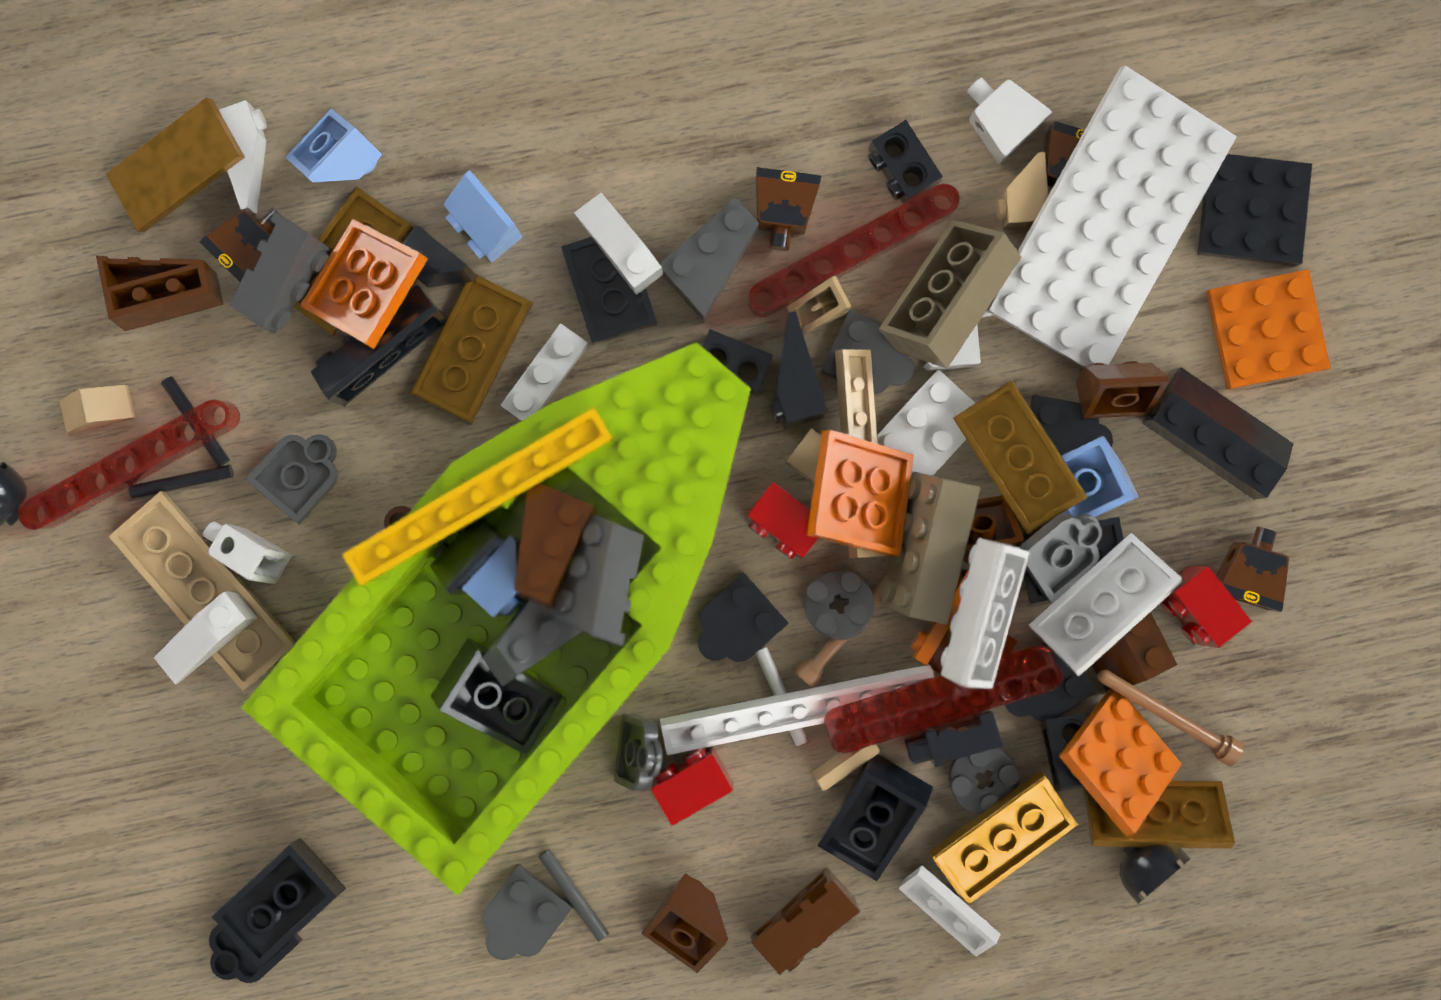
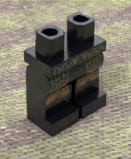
(955, 740)

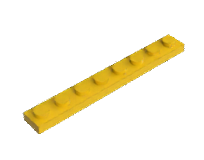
(477, 497)

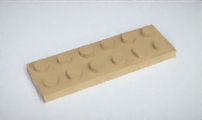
(180, 570)

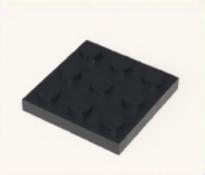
(1256, 210)

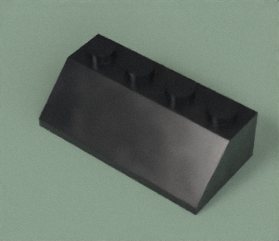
(358, 366)
(1220, 435)

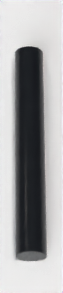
(184, 405)
(181, 481)

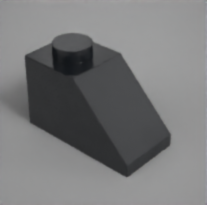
(442, 265)

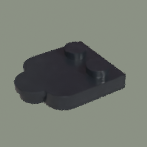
(1066, 424)
(738, 622)
(1057, 701)
(231, 963)

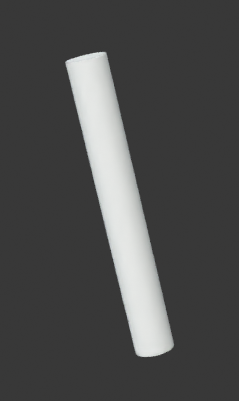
(777, 688)

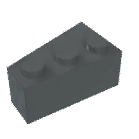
(710, 256)
(280, 275)
(599, 579)
(526, 641)

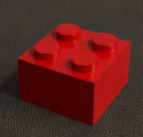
(784, 520)
(1205, 608)
(691, 784)

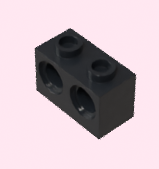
(913, 159)
(739, 354)
(1055, 744)

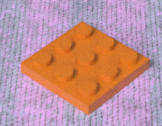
(363, 283)
(1268, 329)
(860, 494)
(1120, 761)

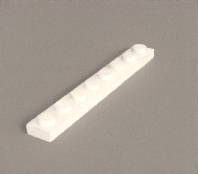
(777, 712)

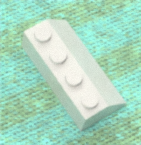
(984, 614)

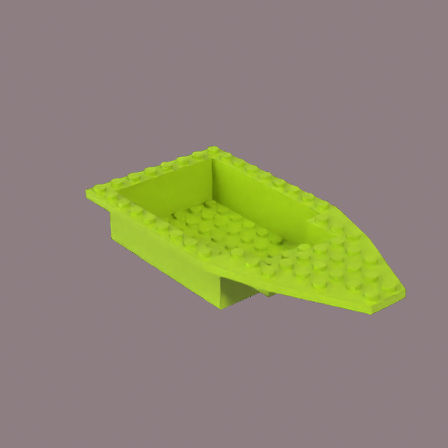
(364, 673)

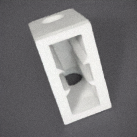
(1005, 116)
(246, 552)

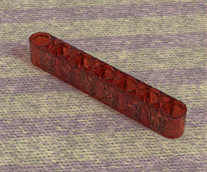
(865, 239)
(114, 470)
(939, 701)

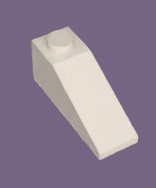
(246, 176)
(619, 243)
(205, 635)

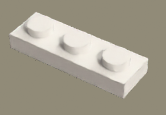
(545, 373)
(949, 911)

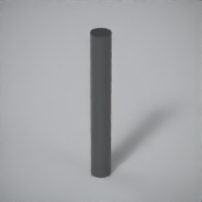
(573, 895)

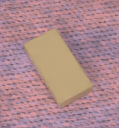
(842, 765)

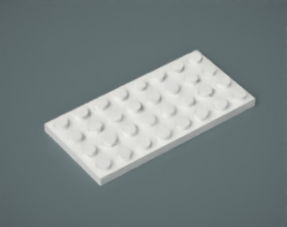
(1112, 220)

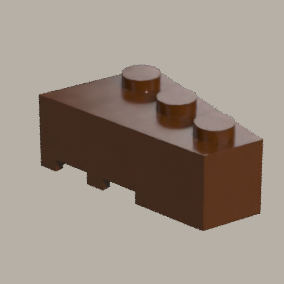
(156, 290)
(548, 542)
(805, 922)

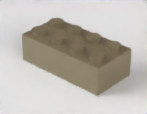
(950, 293)
(933, 548)

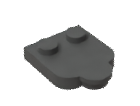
(863, 334)
(297, 474)
(1062, 553)
(637, 753)
(523, 916)

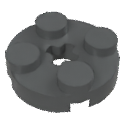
(823, 594)
(964, 784)

